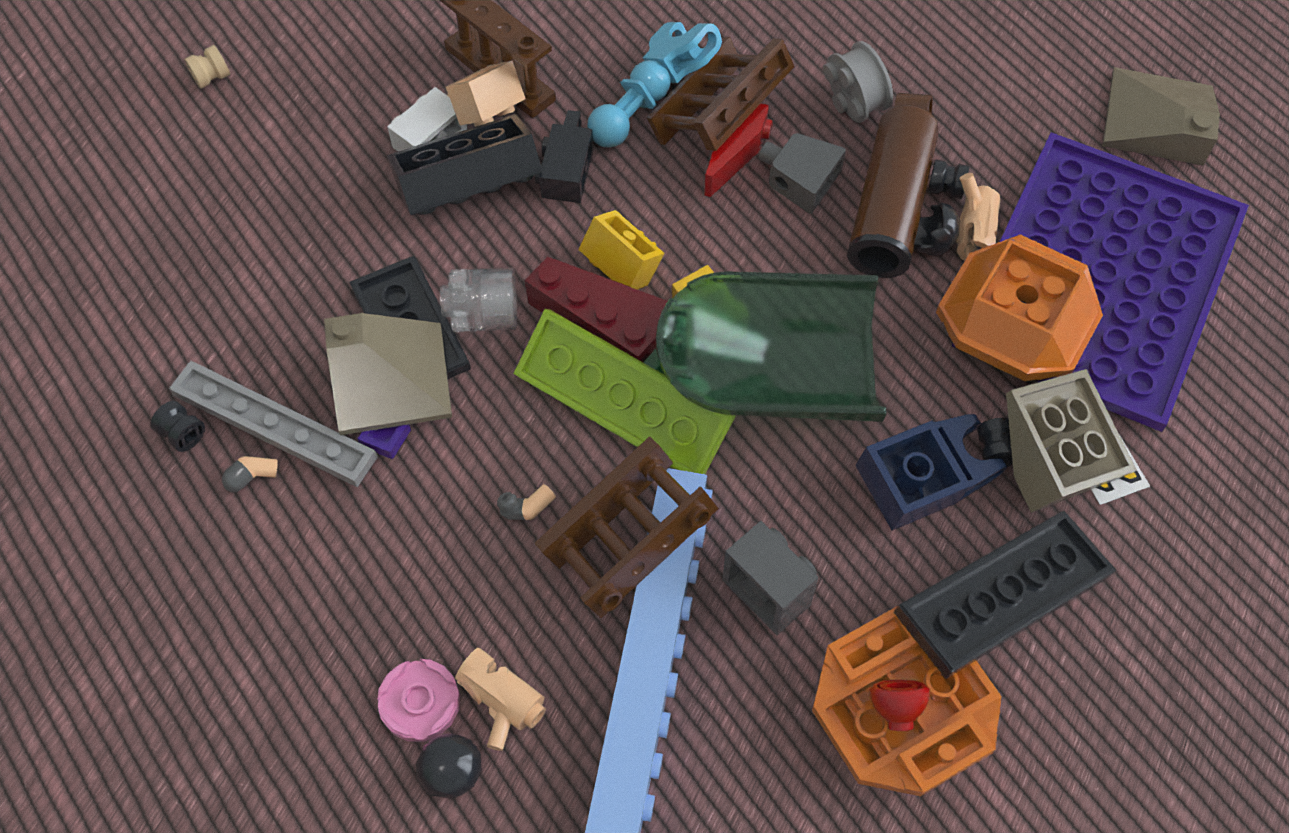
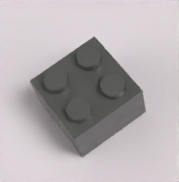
(770, 576)

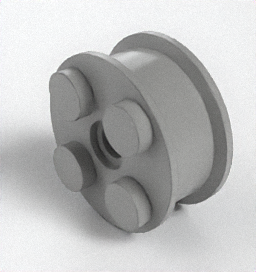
(859, 82)

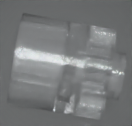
(480, 299)

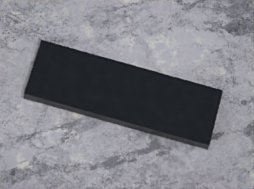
(1003, 593)

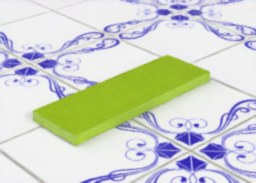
(620, 393)

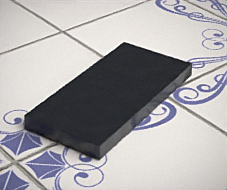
(405, 293)

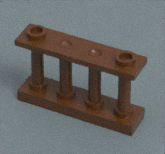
(514, 42)
(733, 105)
(603, 504)

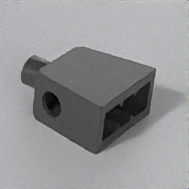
(803, 169)

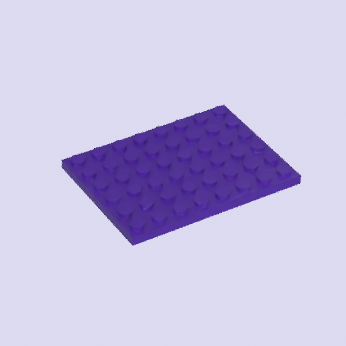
(1152, 258)

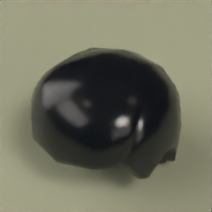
(937, 232)
(448, 766)

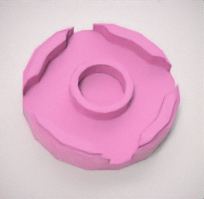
(418, 700)

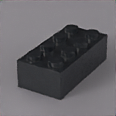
(465, 164)

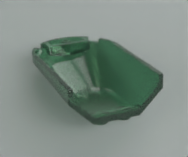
(773, 345)

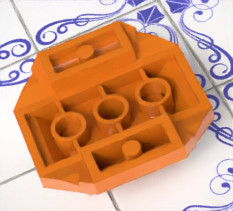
(1022, 339)
(947, 737)

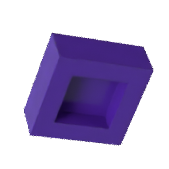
(385, 440)

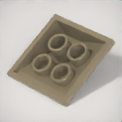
(1161, 116)
(386, 371)
(1063, 440)

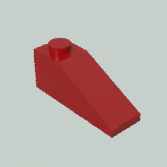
(738, 149)

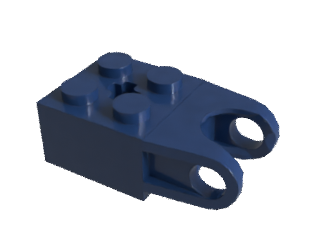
(925, 470)

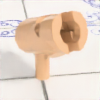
(978, 217)
(504, 693)

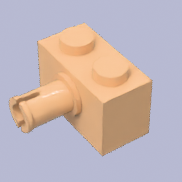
(486, 94)

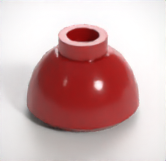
(899, 702)

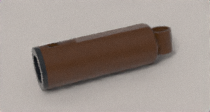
(895, 188)

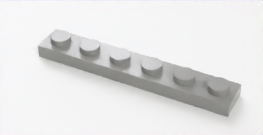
(274, 423)

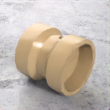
(207, 67)

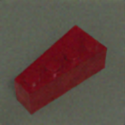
(597, 304)

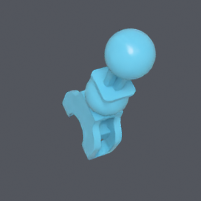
(650, 80)

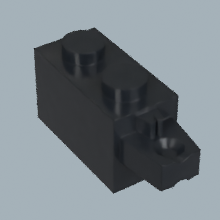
(566, 160)

